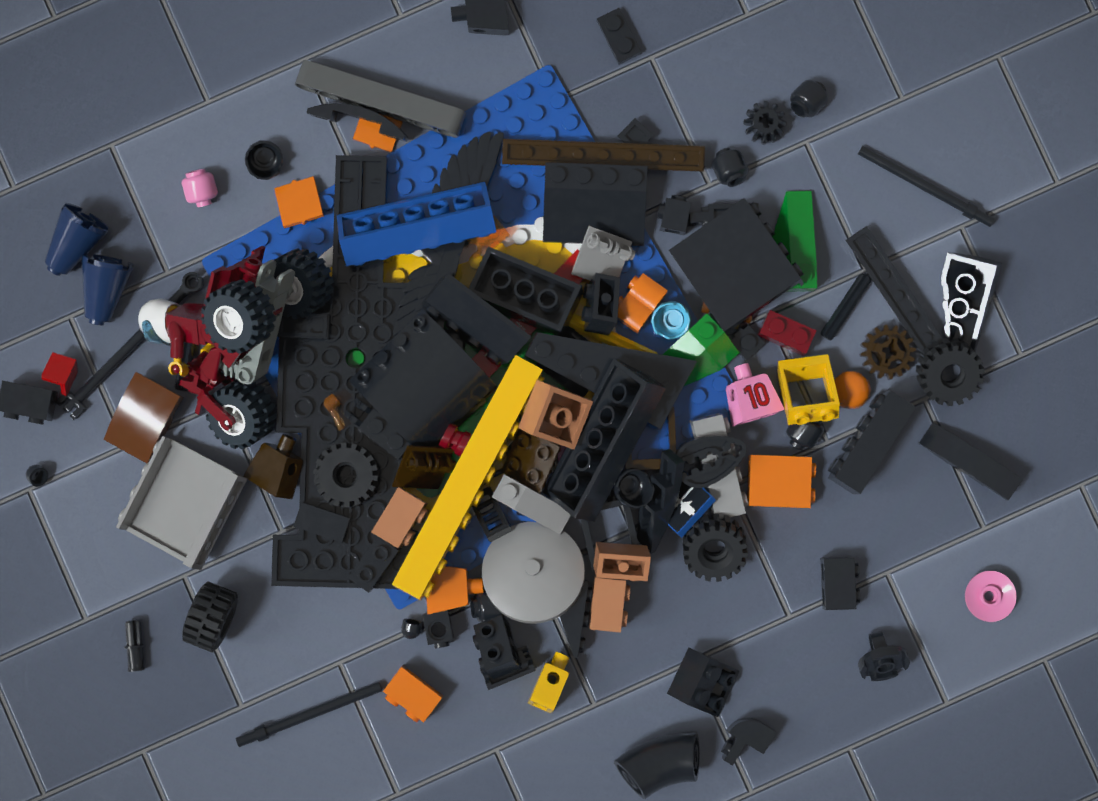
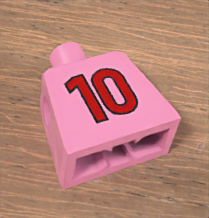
(751, 397)

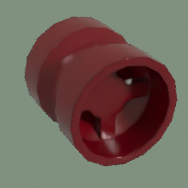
(455, 439)

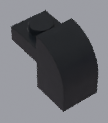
(748, 732)

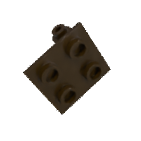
(531, 460)
(424, 467)

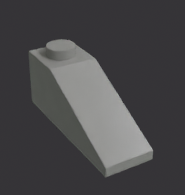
(531, 504)

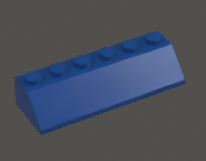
(415, 224)

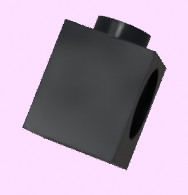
(444, 618)

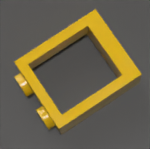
(806, 369)

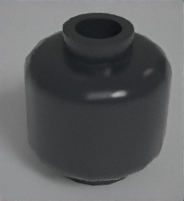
(808, 98)
(730, 167)
(805, 435)
(482, 607)

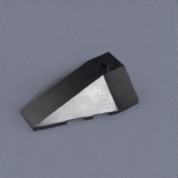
(967, 295)

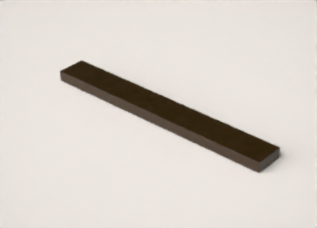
(651, 155)

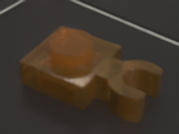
(492, 240)

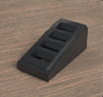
(499, 530)

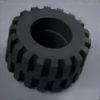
(209, 616)

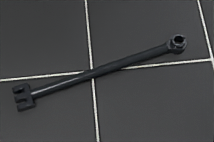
(75, 400)

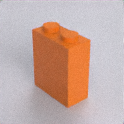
(780, 481)

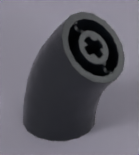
(660, 763)

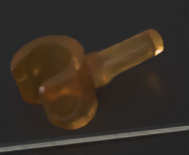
(330, 404)

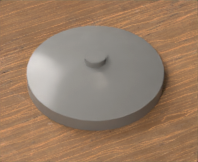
(533, 573)

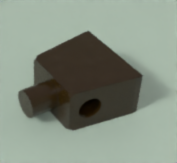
(276, 468)

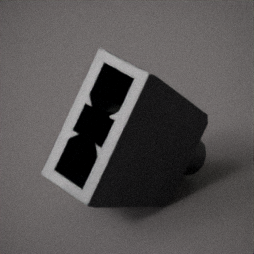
(483, 16)

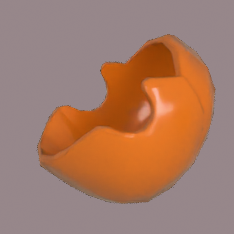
(852, 389)

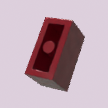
(786, 333)

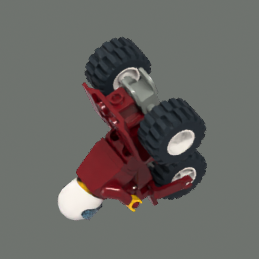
(239, 336)

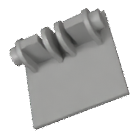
(602, 254)

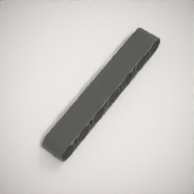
(380, 98)

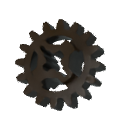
(898, 355)

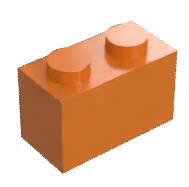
(412, 694)

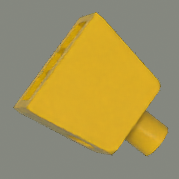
(544, 693)

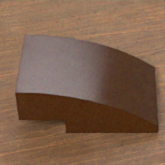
(142, 417)

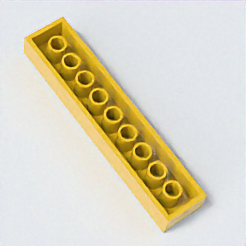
(467, 480)

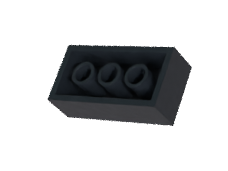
(526, 292)
(871, 443)

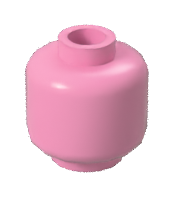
(199, 187)

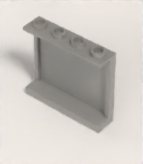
(181, 502)

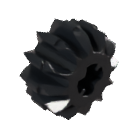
(771, 117)

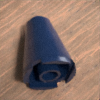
(73, 236)
(102, 286)

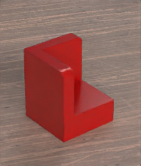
(60, 371)

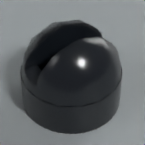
(37, 475)
(411, 628)

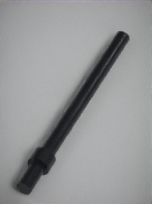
(969, 209)
(263, 732)

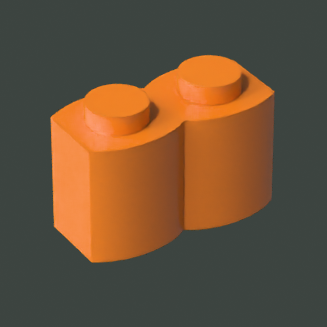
(640, 302)

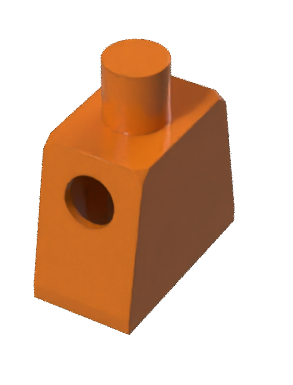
(452, 589)

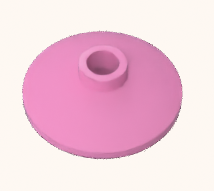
(1003, 596)

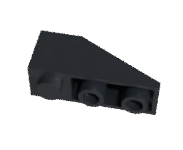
(575, 619)

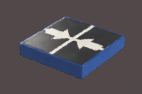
(689, 508)

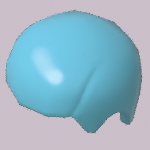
(671, 320)

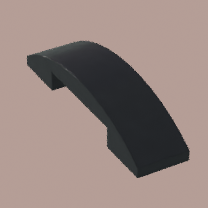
(330, 112)

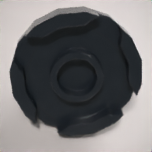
(882, 660)

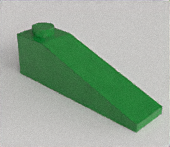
(797, 234)
(707, 346)

